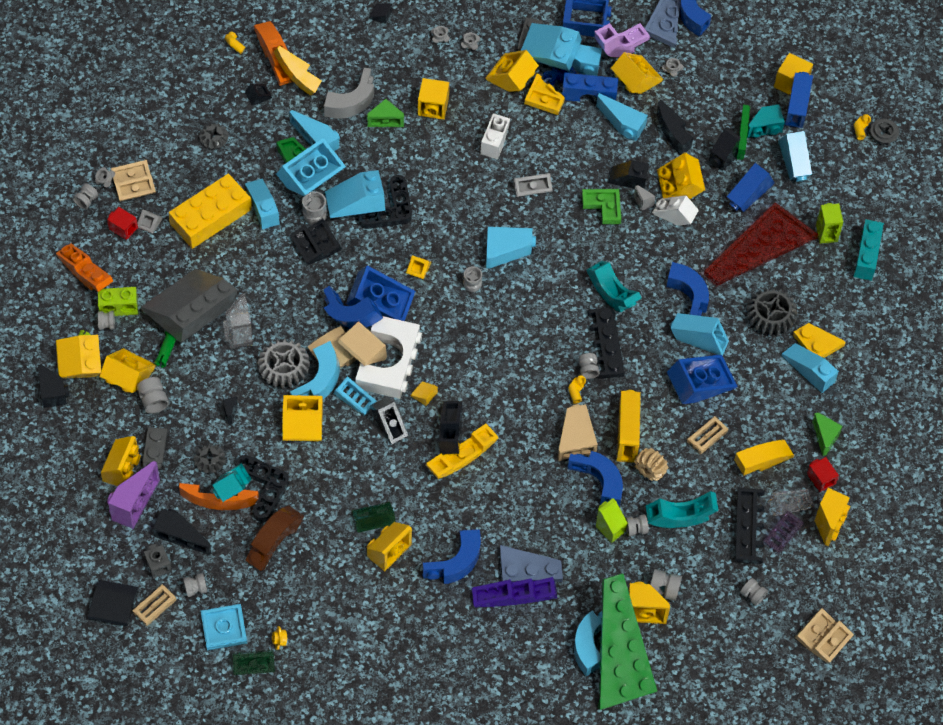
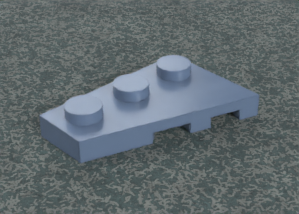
(664, 22)
(523, 565)

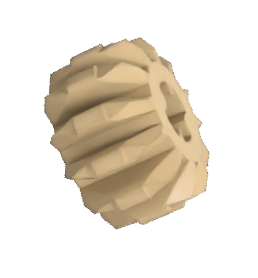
(651, 464)

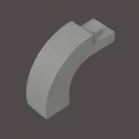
(351, 103)

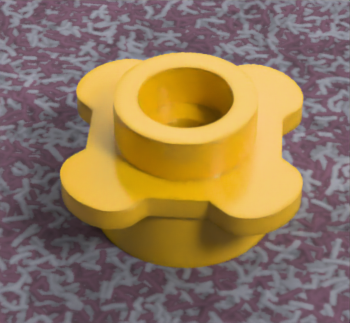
(279, 637)

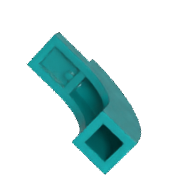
(610, 287)
(682, 514)

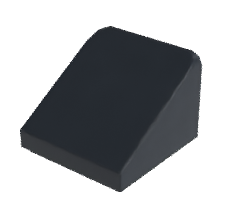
(381, 12)
(257, 93)
(230, 407)

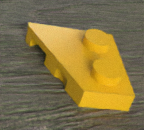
(544, 96)
(817, 340)

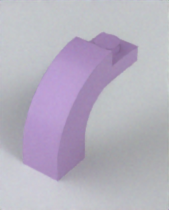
(615, 44)

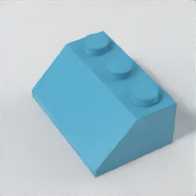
(310, 168)

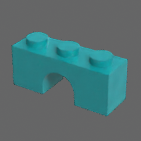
(868, 250)
(231, 482)

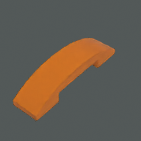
(192, 493)

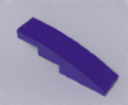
(514, 593)

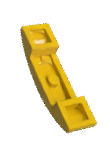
(469, 450)

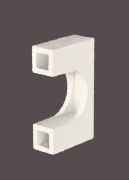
(391, 380)

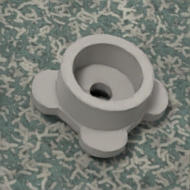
(440, 30)
(470, 41)
(672, 62)
(101, 173)

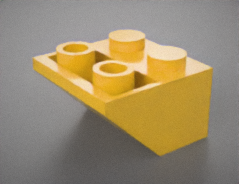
(681, 177)
(302, 418)
(121, 461)
(831, 515)

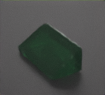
(373, 517)
(253, 662)

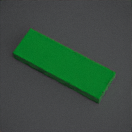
(743, 132)

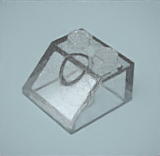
(237, 324)

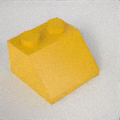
(513, 70)
(635, 73)
(78, 356)
(126, 370)
(390, 545)
(648, 604)

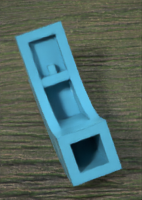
(327, 374)
(584, 648)

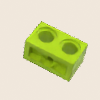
(829, 223)
(120, 300)

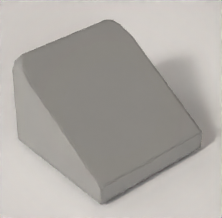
(643, 198)
(149, 221)

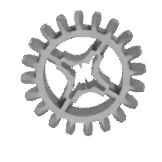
(284, 369)

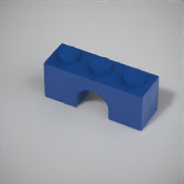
(578, 84)

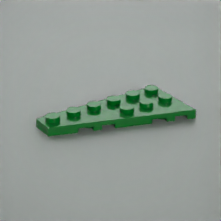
(623, 657)

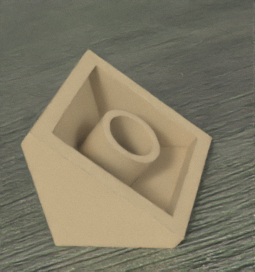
(363, 345)

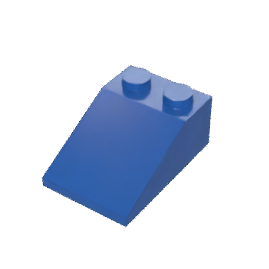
(389, 295)
(701, 378)

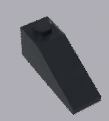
(177, 530)

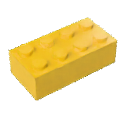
(210, 211)

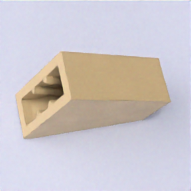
(577, 433)

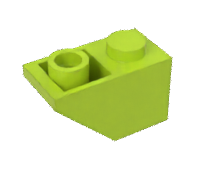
(611, 520)

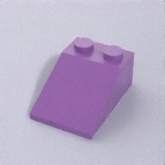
(133, 495)

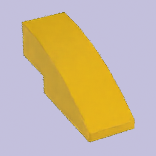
(297, 70)
(763, 456)

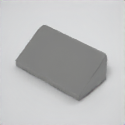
(532, 184)

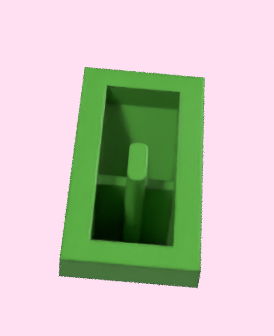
(385, 116)
(826, 432)

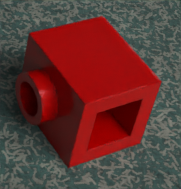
(122, 223)
(822, 474)

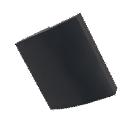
(315, 242)
(113, 603)

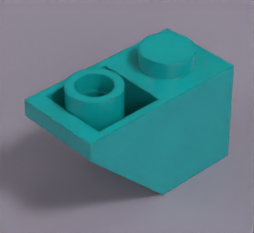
(767, 121)

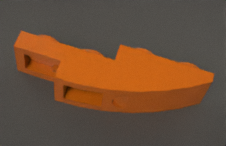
(269, 41)
(83, 268)

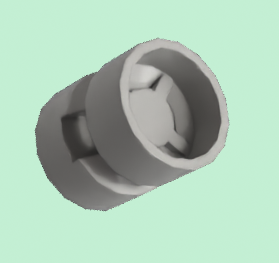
(314, 207)
(152, 396)
(666, 584)

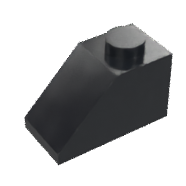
(724, 149)
(629, 174)
(52, 388)
(389, 419)

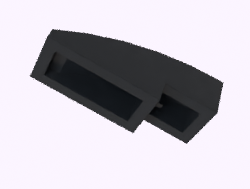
(674, 128)
(450, 427)

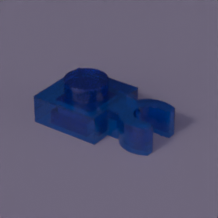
(557, 74)

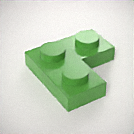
(605, 199)

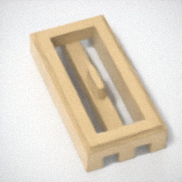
(696, 445)
(142, 616)

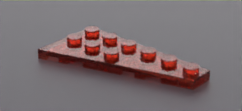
(763, 241)

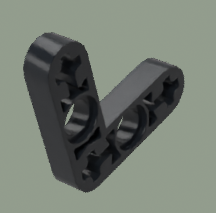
(394, 212)
(271, 485)

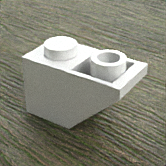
(495, 136)
(676, 210)

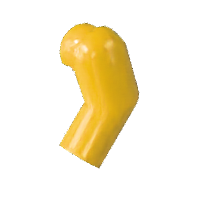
(230, 38)
(860, 124)
(575, 388)

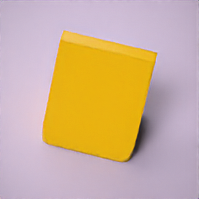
(418, 267)
(424, 393)

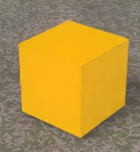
(786, 72)
(433, 98)

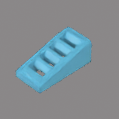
(351, 401)

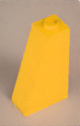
(628, 426)

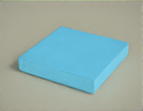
(223, 627)

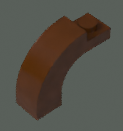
(272, 534)

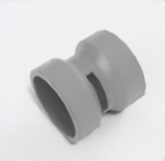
(85, 196)
(472, 279)
(588, 365)
(637, 525)
(196, 584)
(754, 591)

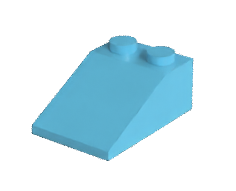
(552, 45)
(356, 195)

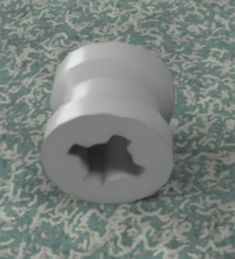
(106, 320)

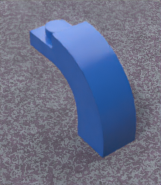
(694, 17)
(692, 284)
(347, 316)
(603, 470)
(461, 564)

